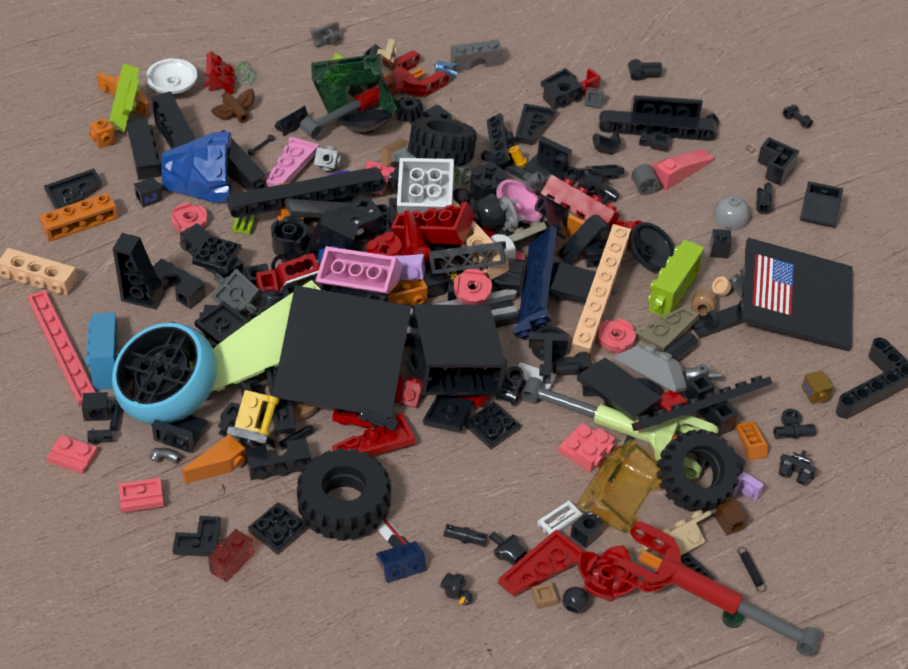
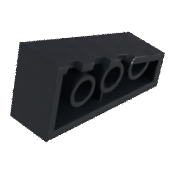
(171, 120)

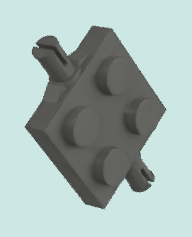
(237, 292)

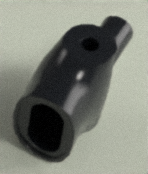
(508, 549)

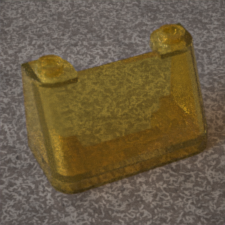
(621, 497)

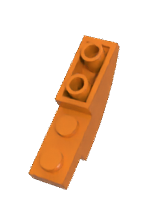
(109, 85)

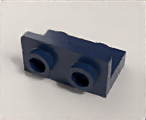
(402, 561)

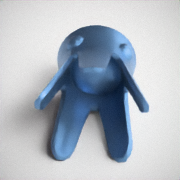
(442, 66)

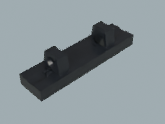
(718, 321)

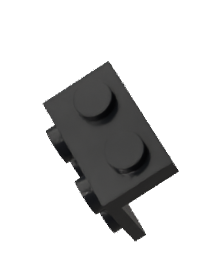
(546, 152)

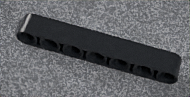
(676, 126)

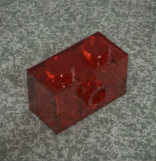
(230, 555)

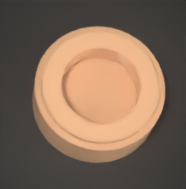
(721, 286)

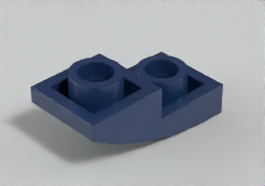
(527, 325)

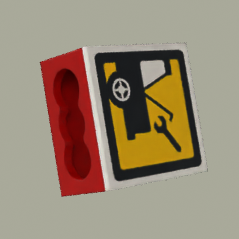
(297, 271)

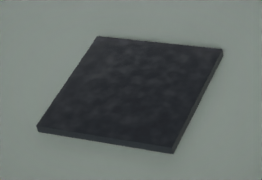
(341, 351)

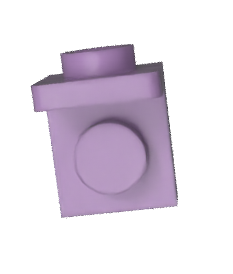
(749, 486)

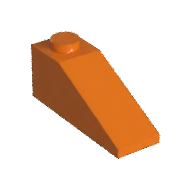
(217, 460)

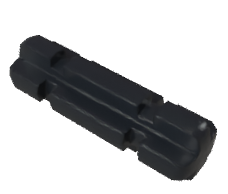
(377, 419)

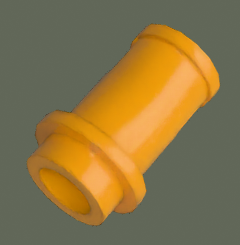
(517, 156)

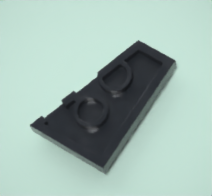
(533, 122)

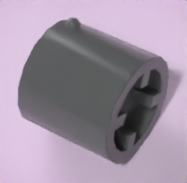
(645, 179)

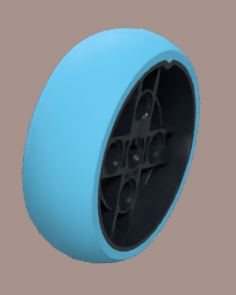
(164, 373)

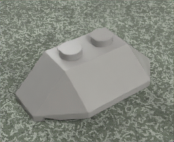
(655, 365)

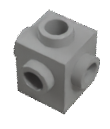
(322, 158)

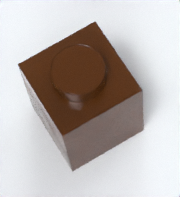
(731, 517)

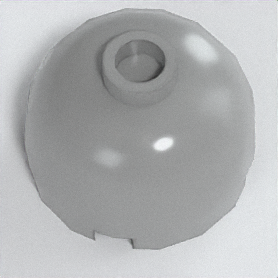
(732, 213)

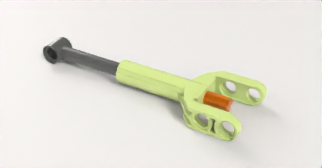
(656, 435)

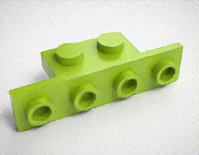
(124, 97)

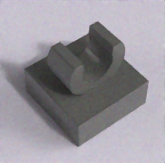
(594, 97)

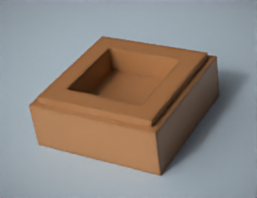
(544, 595)

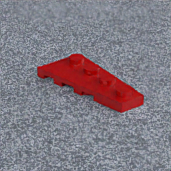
(541, 563)

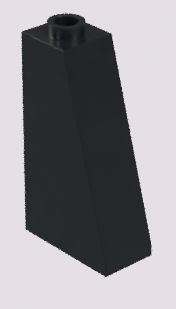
(244, 169)

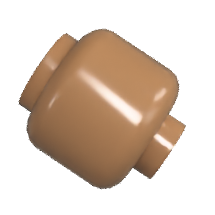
(703, 302)

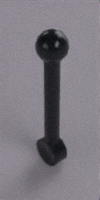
(270, 138)

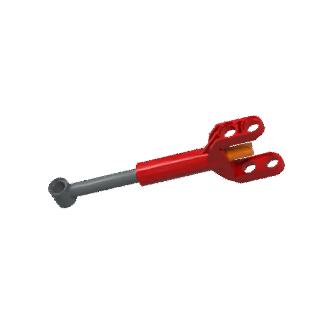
(405, 82)
(672, 571)

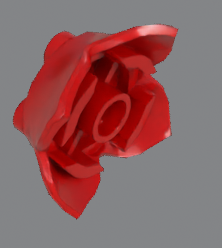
(387, 245)
(596, 568)

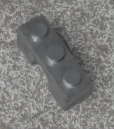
(464, 54)

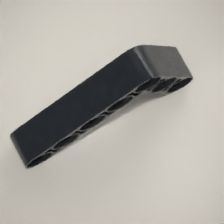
(879, 388)

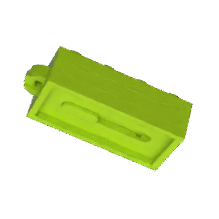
(675, 278)

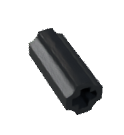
(682, 346)

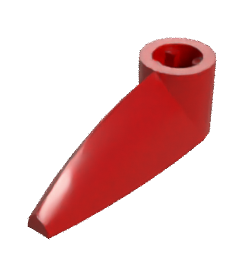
(414, 238)

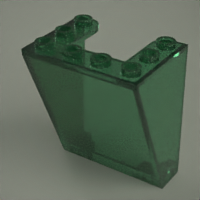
(335, 75)

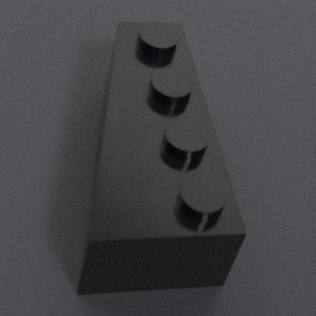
(135, 273)

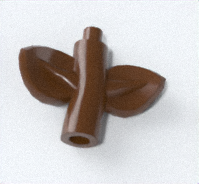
(235, 106)

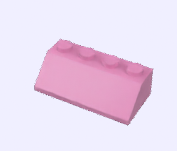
(359, 270)

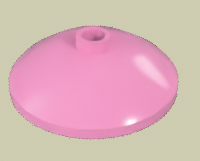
(526, 206)

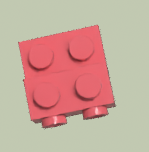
(587, 446)

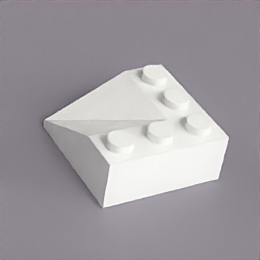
(424, 184)

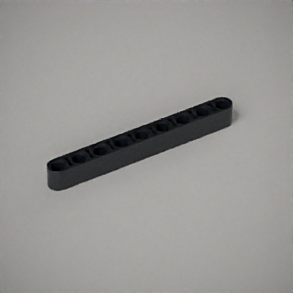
(315, 189)

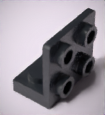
(180, 434)

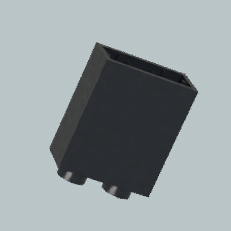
(456, 350)

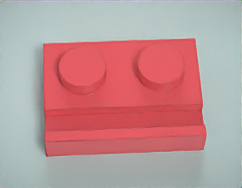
(72, 454)
(140, 495)

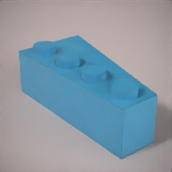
(102, 349)

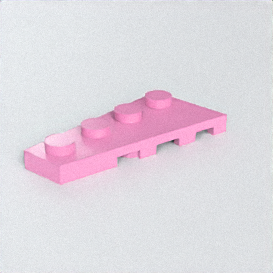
(293, 160)

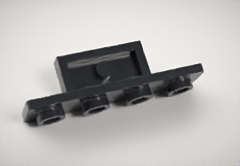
(500, 140)

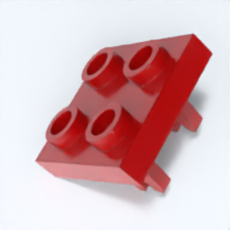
(219, 74)

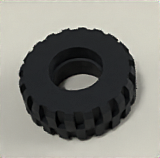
(345, 518)

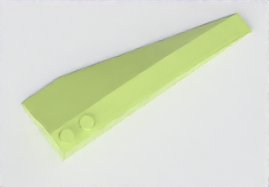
(253, 345)

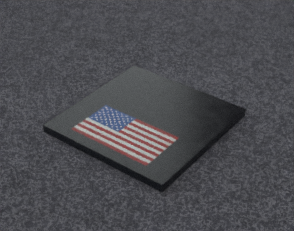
(797, 294)

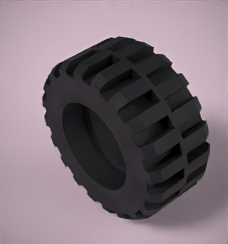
(442, 140)
(717, 455)

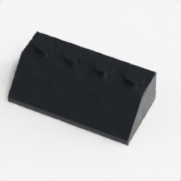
(666, 106)

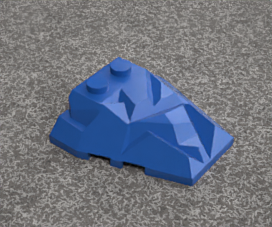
(199, 168)

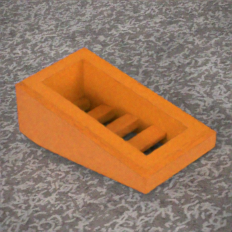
(752, 442)

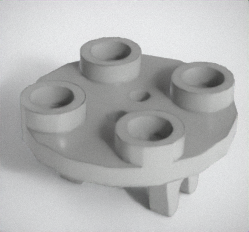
(510, 215)

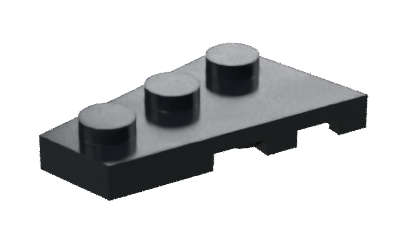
(72, 189)

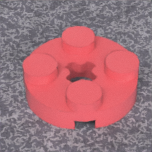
(197, 214)
(469, 296)
(612, 343)

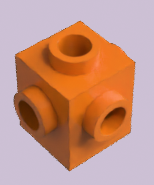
(102, 133)

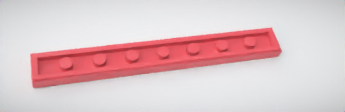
(61, 345)

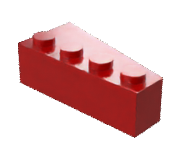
(441, 225)

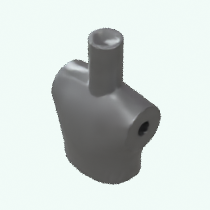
(701, 368)

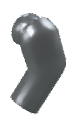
(167, 453)

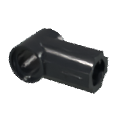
(647, 69)
(572, 365)

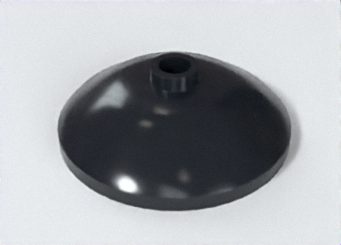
(366, 120)
(650, 246)

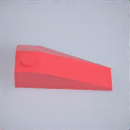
(677, 168)

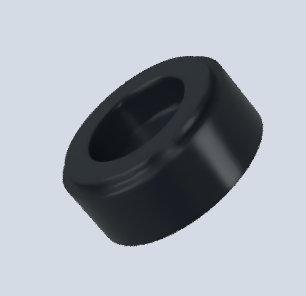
(791, 416)

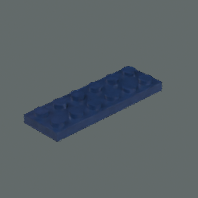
(538, 274)

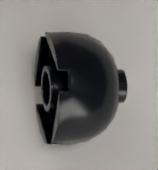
(488, 213)

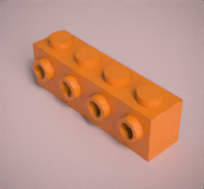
(78, 217)
(408, 292)

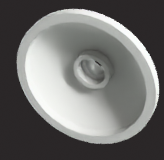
(171, 75)

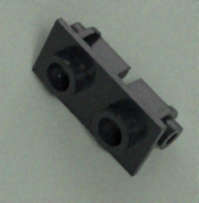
(291, 121)

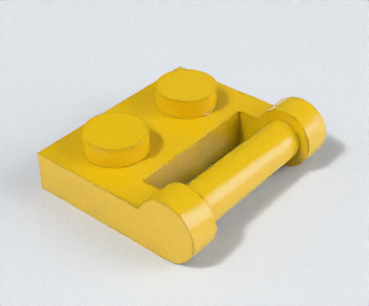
(251, 410)

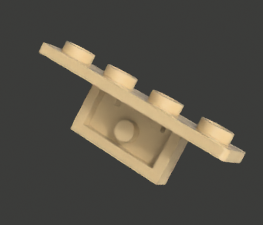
(685, 533)

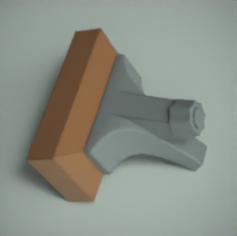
(395, 151)

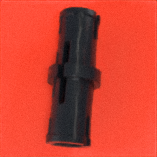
(794, 431)
(465, 535)

